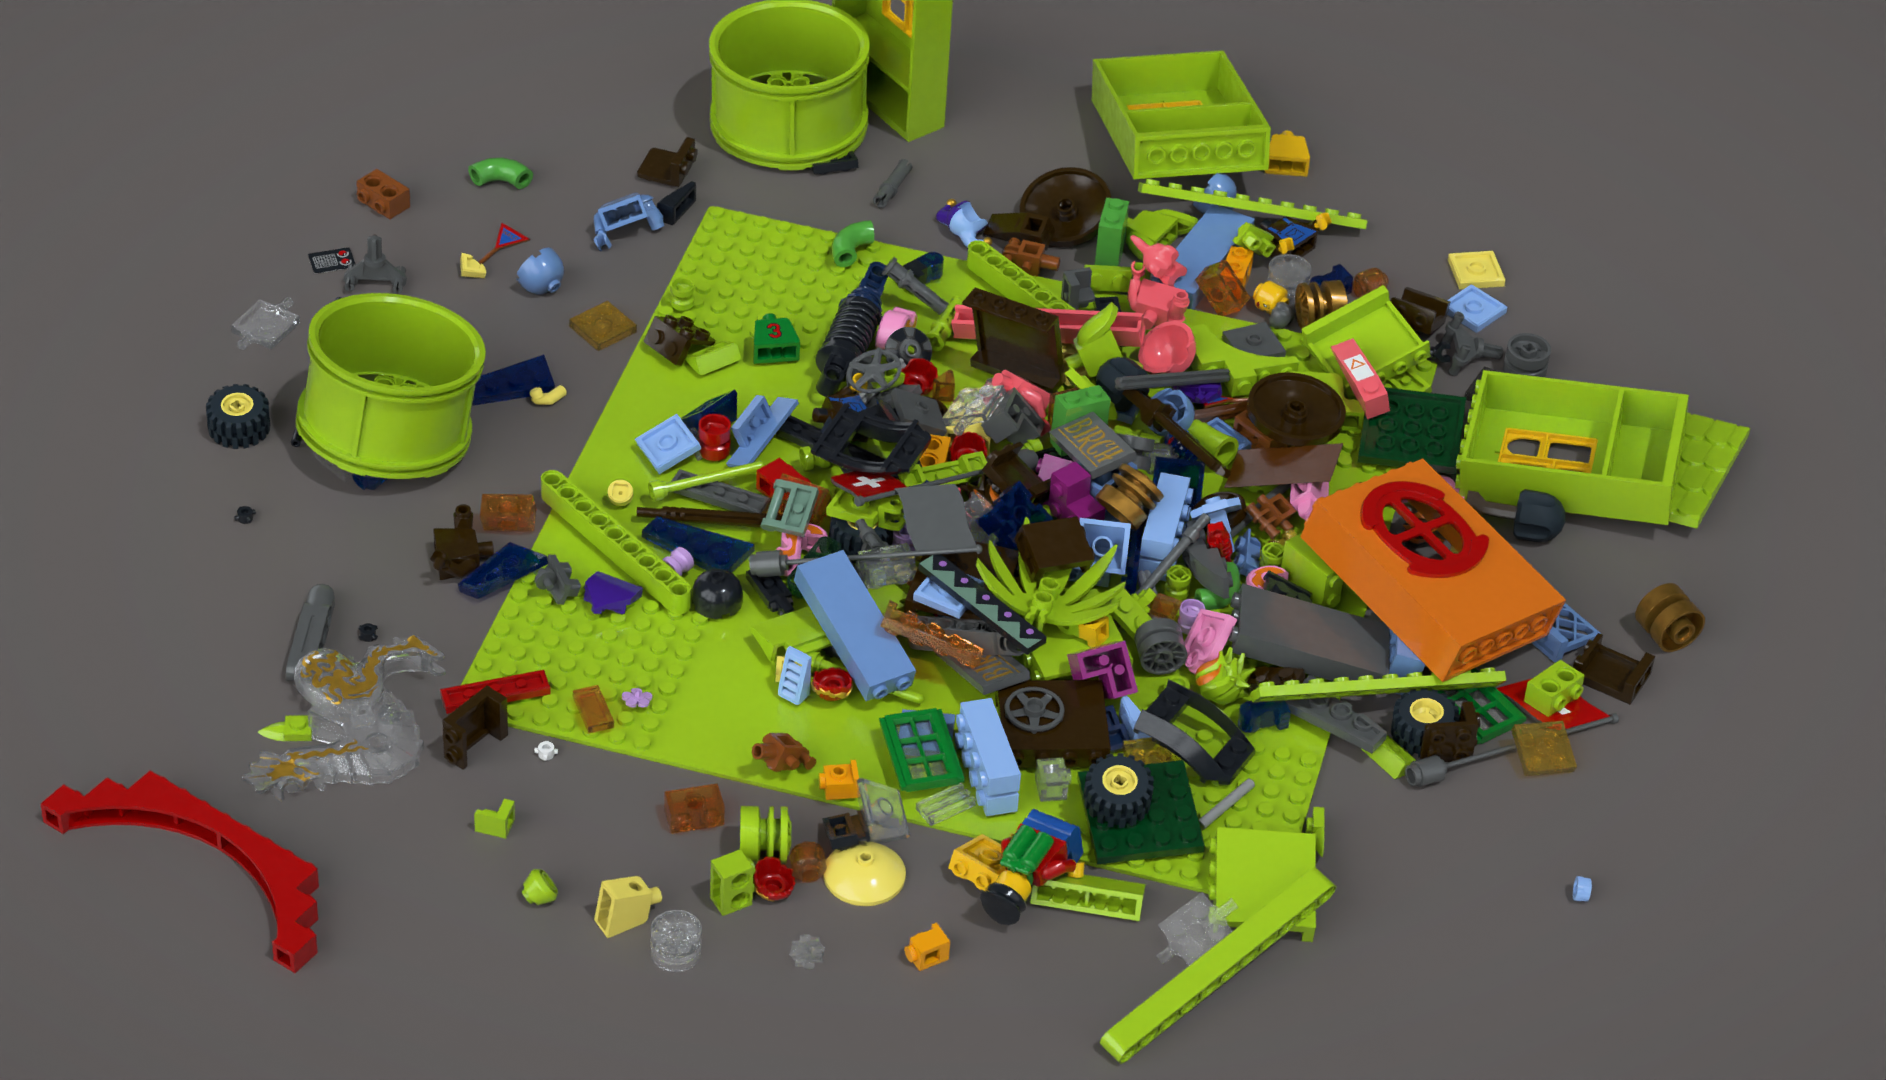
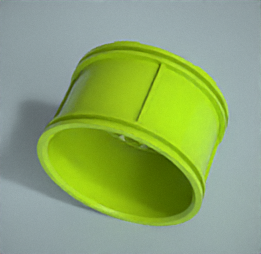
(788, 119)
(390, 386)

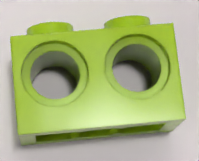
(1554, 688)
(732, 882)

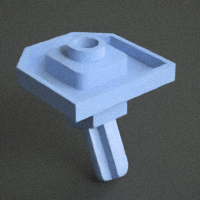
(1217, 510)

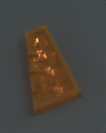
(931, 635)

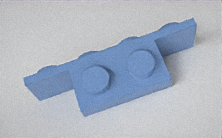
(758, 426)

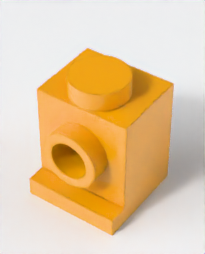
(839, 781)
(928, 948)

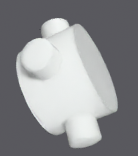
(546, 750)

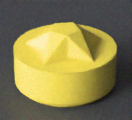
(620, 493)

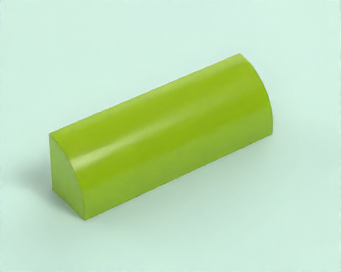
(1092, 896)

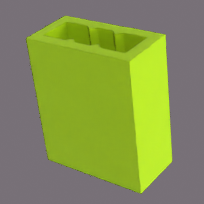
(1311, 573)

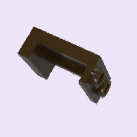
(1422, 310)
(1007, 468)
(1054, 547)
(1612, 671)
(471, 722)

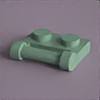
(797, 510)

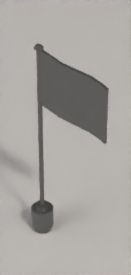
(933, 520)

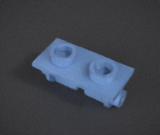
(1247, 553)

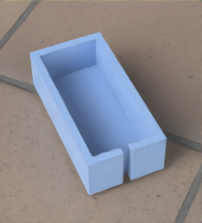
(1166, 521)
(988, 757)

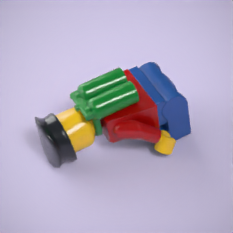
(1033, 855)

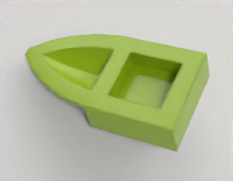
(292, 729)
(1316, 826)

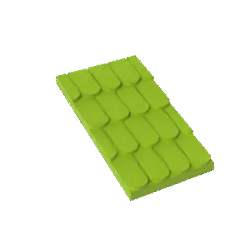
(1705, 461)

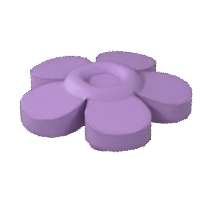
(636, 698)

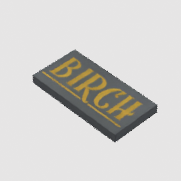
(1093, 445)
(993, 672)

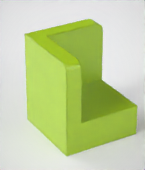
(495, 822)

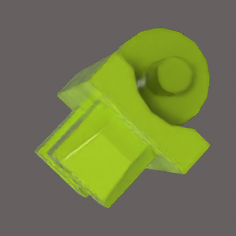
(1255, 239)

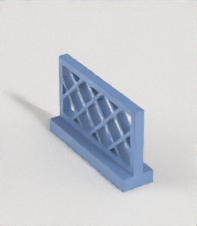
(1557, 643)

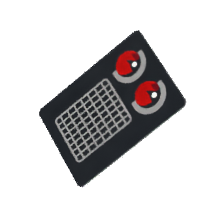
(331, 260)

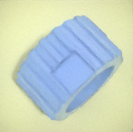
(1582, 889)

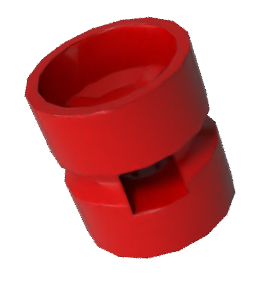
(714, 437)

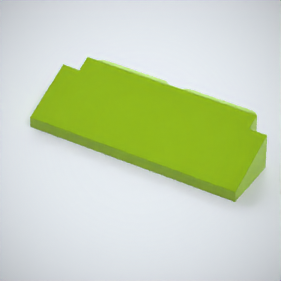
(802, 629)

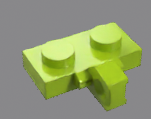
(1132, 609)

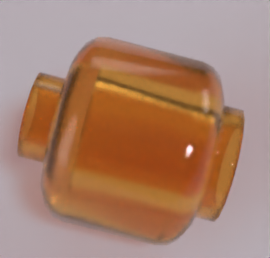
(1369, 280)
(808, 861)

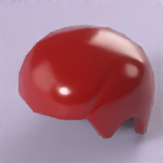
(920, 373)

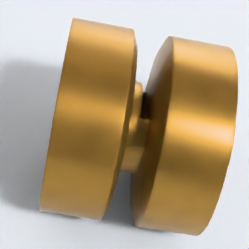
(1670, 617)

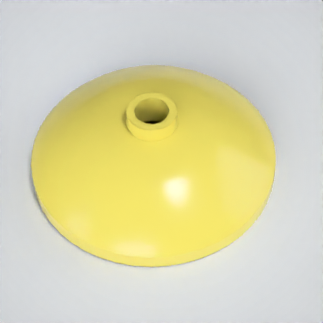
(865, 874)

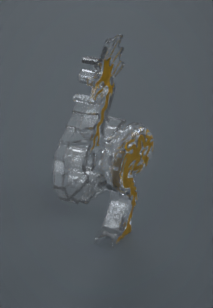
(351, 710)

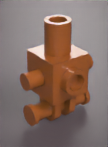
(1030, 256)
(1273, 514)
(782, 752)

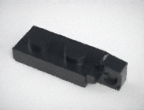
(772, 592)

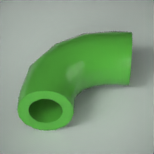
(500, 170)
(850, 238)
(1214, 601)

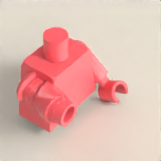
(1156, 300)
(1034, 395)

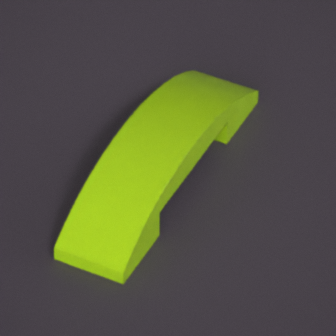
(964, 464)

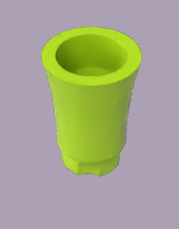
(1217, 443)

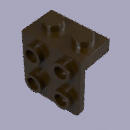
(669, 166)
(674, 337)
(1452, 739)

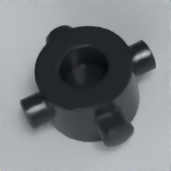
(245, 514)
(367, 632)

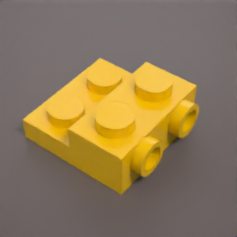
(978, 861)

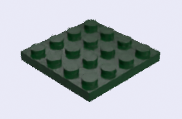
(1415, 429)
(1166, 830)

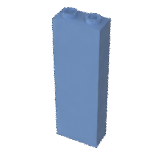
(1206, 245)
(853, 625)

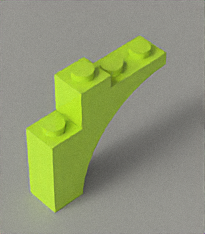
(1243, 367)

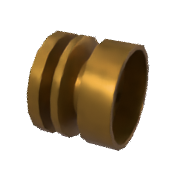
(1316, 302)
(1132, 493)

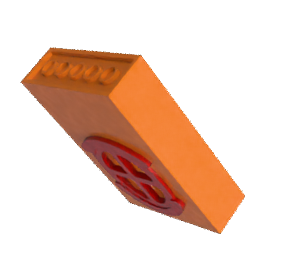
(1447, 609)

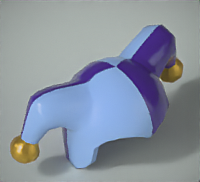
(962, 221)

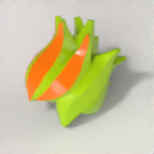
(1223, 678)

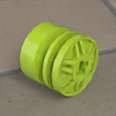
(765, 834)

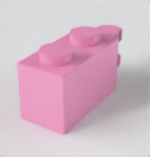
(1305, 494)

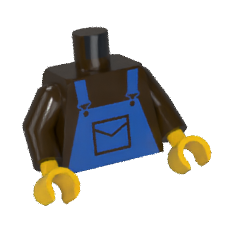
(1295, 236)
(834, 402)

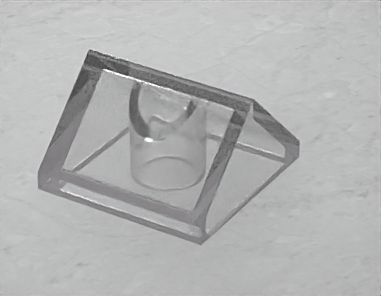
(882, 811)

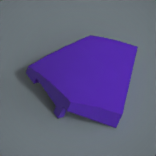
(1201, 392)
(610, 593)

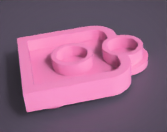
(1207, 637)

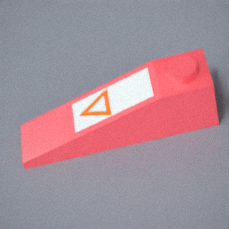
(1362, 378)

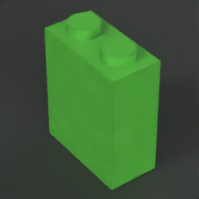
(1112, 232)
(1077, 404)

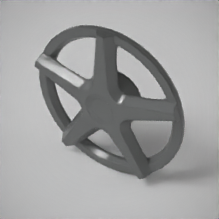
(874, 371)
(1034, 709)

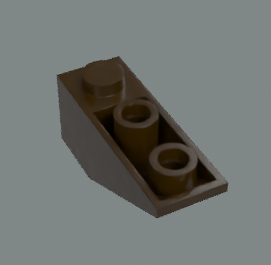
(1021, 226)

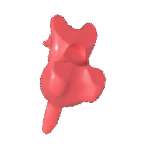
(1160, 261)

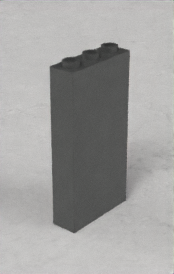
(1307, 636)

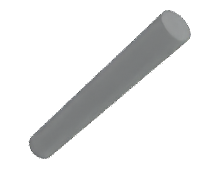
(1226, 803)

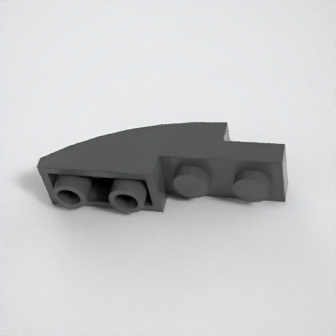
(1208, 565)

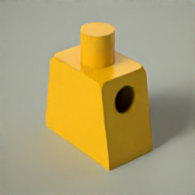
(1288, 155)

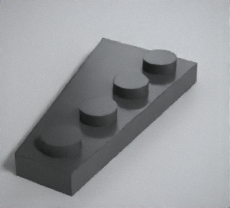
(1339, 720)

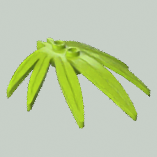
(1046, 602)

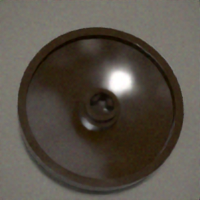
(1071, 200)
(1296, 409)

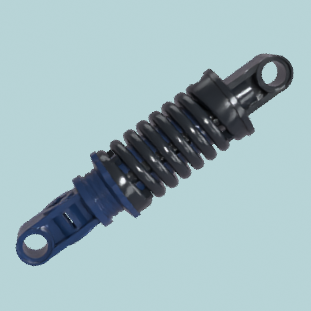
(851, 330)

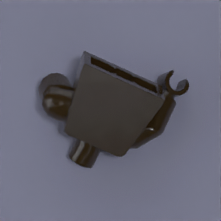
(457, 548)

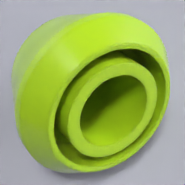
(539, 888)

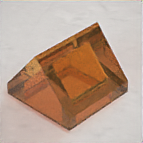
(944, 387)
(1164, 606)

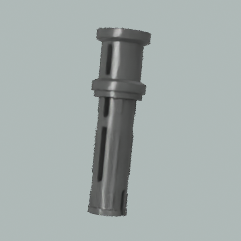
(906, 279)

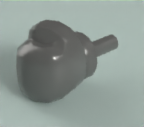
(1281, 315)

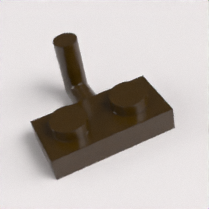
(1274, 674)

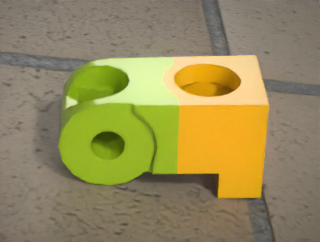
(1093, 632)

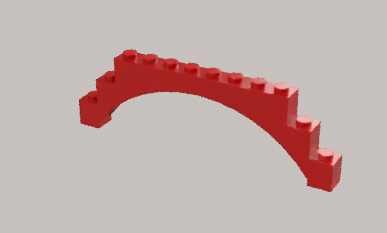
(163, 805)

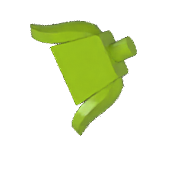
(1158, 227)
(1096, 342)

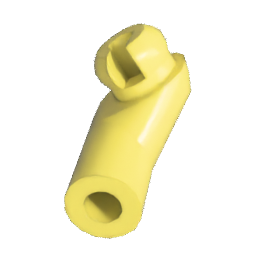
(549, 398)

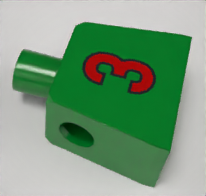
(775, 340)

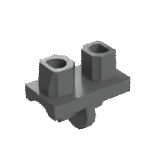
(556, 580)

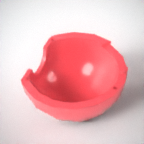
(1168, 348)

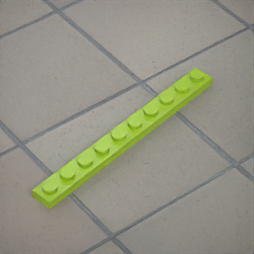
(1242, 202)
(1369, 686)

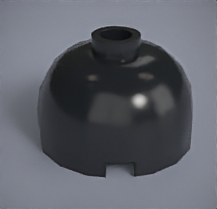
(717, 593)

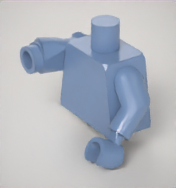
(622, 212)

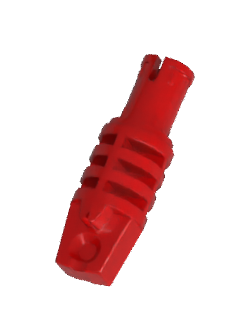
(1219, 538)

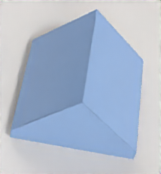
(1103, 536)

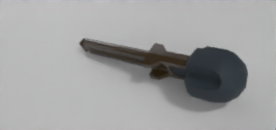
(1151, 410)
(1535, 517)

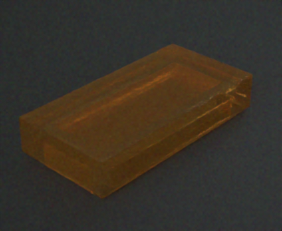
(593, 709)

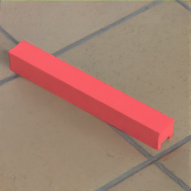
(1127, 327)

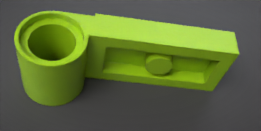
(1114, 277)

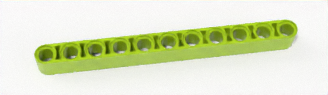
(1217, 965)

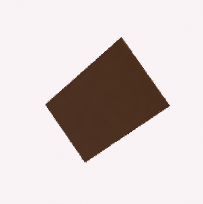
(1284, 465)

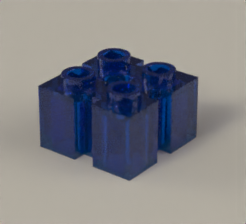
(1009, 513)

